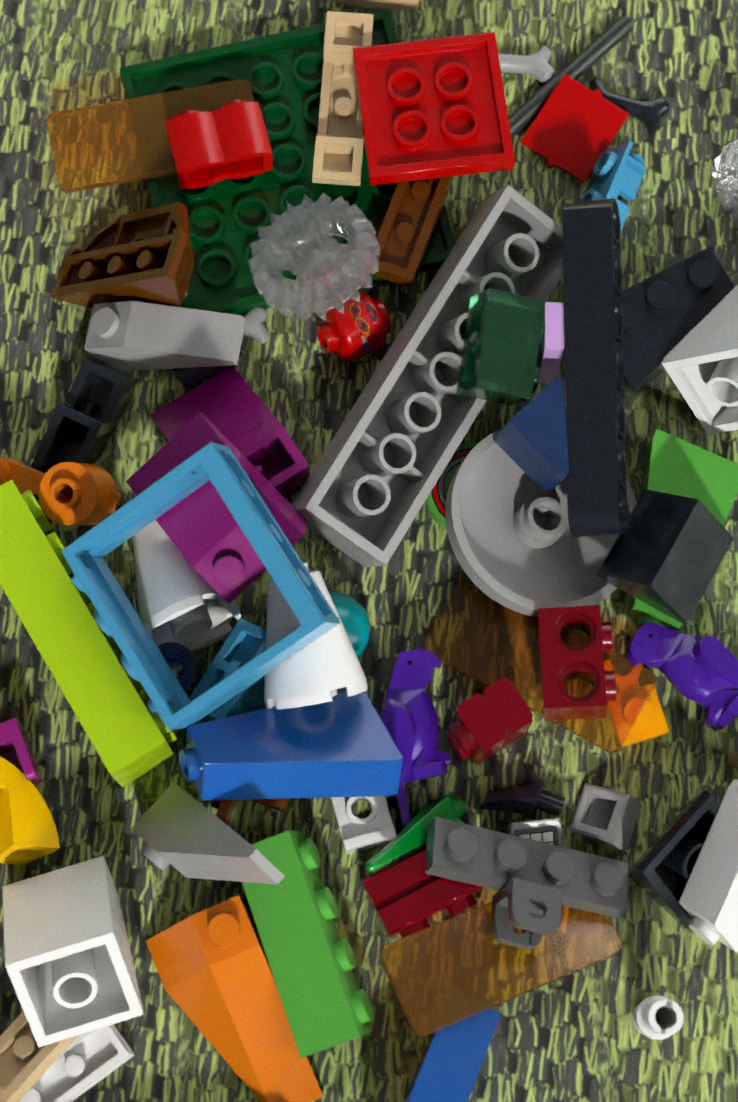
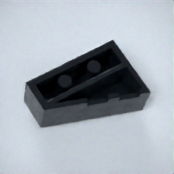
(663, 312)

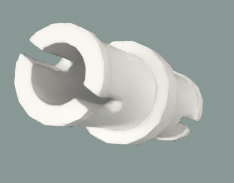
(670, 1017)

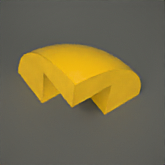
(25, 819)

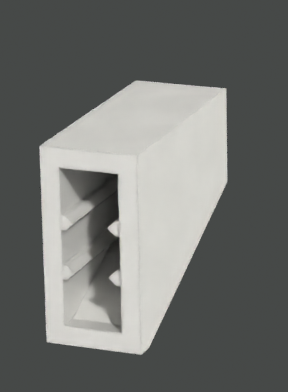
(713, 884)

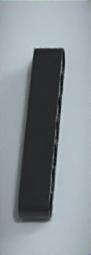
(594, 368)

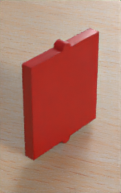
(574, 128)

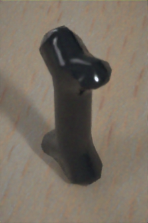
(646, 111)

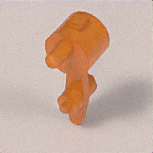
(68, 491)

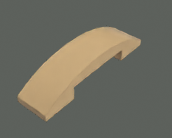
(340, 130)

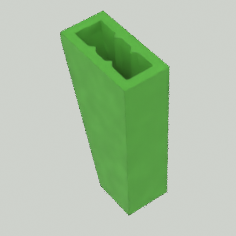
(690, 472)

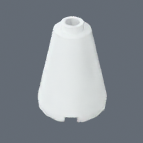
(174, 597)
(317, 669)

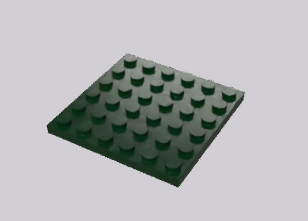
(226, 216)

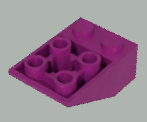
(245, 423)

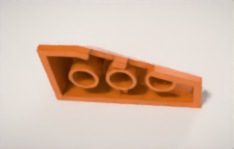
(229, 993)

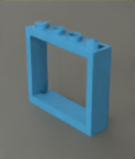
(119, 619)

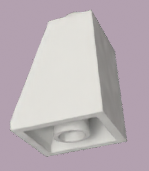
(707, 367)
(69, 951)

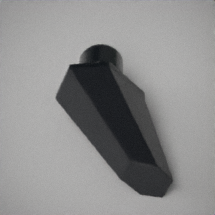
(524, 799)

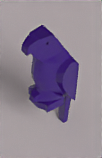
(693, 665)
(413, 722)

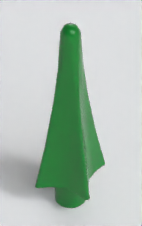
(417, 830)

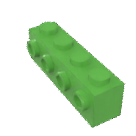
(306, 948)

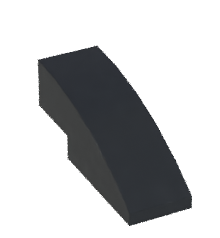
(86, 417)

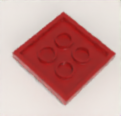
(433, 109)

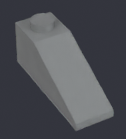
(162, 336)
(199, 843)

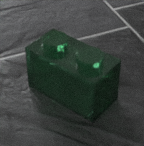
(501, 347)

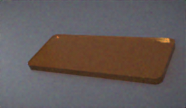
(127, 137)
(496, 642)
(463, 970)

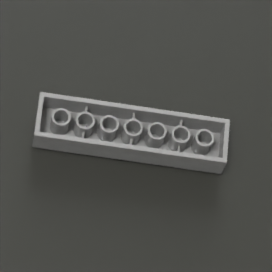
(409, 411)

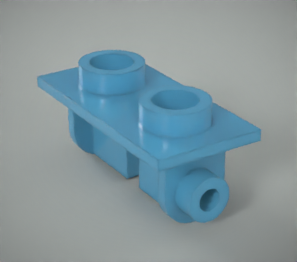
(617, 175)

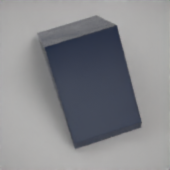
(539, 437)

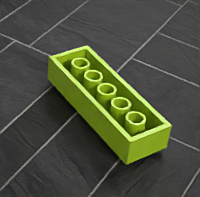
(73, 644)

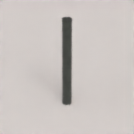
(574, 69)

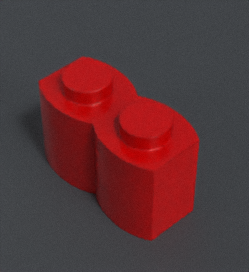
(219, 144)

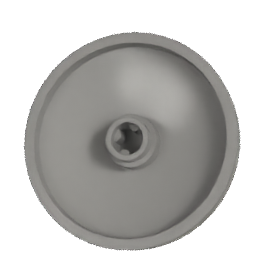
(519, 538)

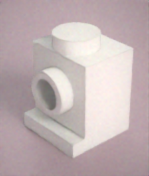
(366, 832)

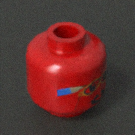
(357, 331)

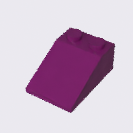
(202, 522)

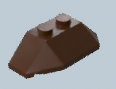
(131, 259)

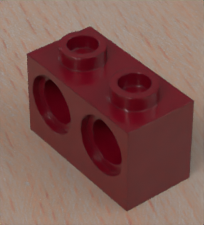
(563, 663)

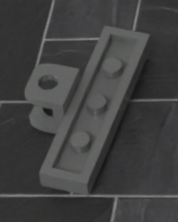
(529, 878)

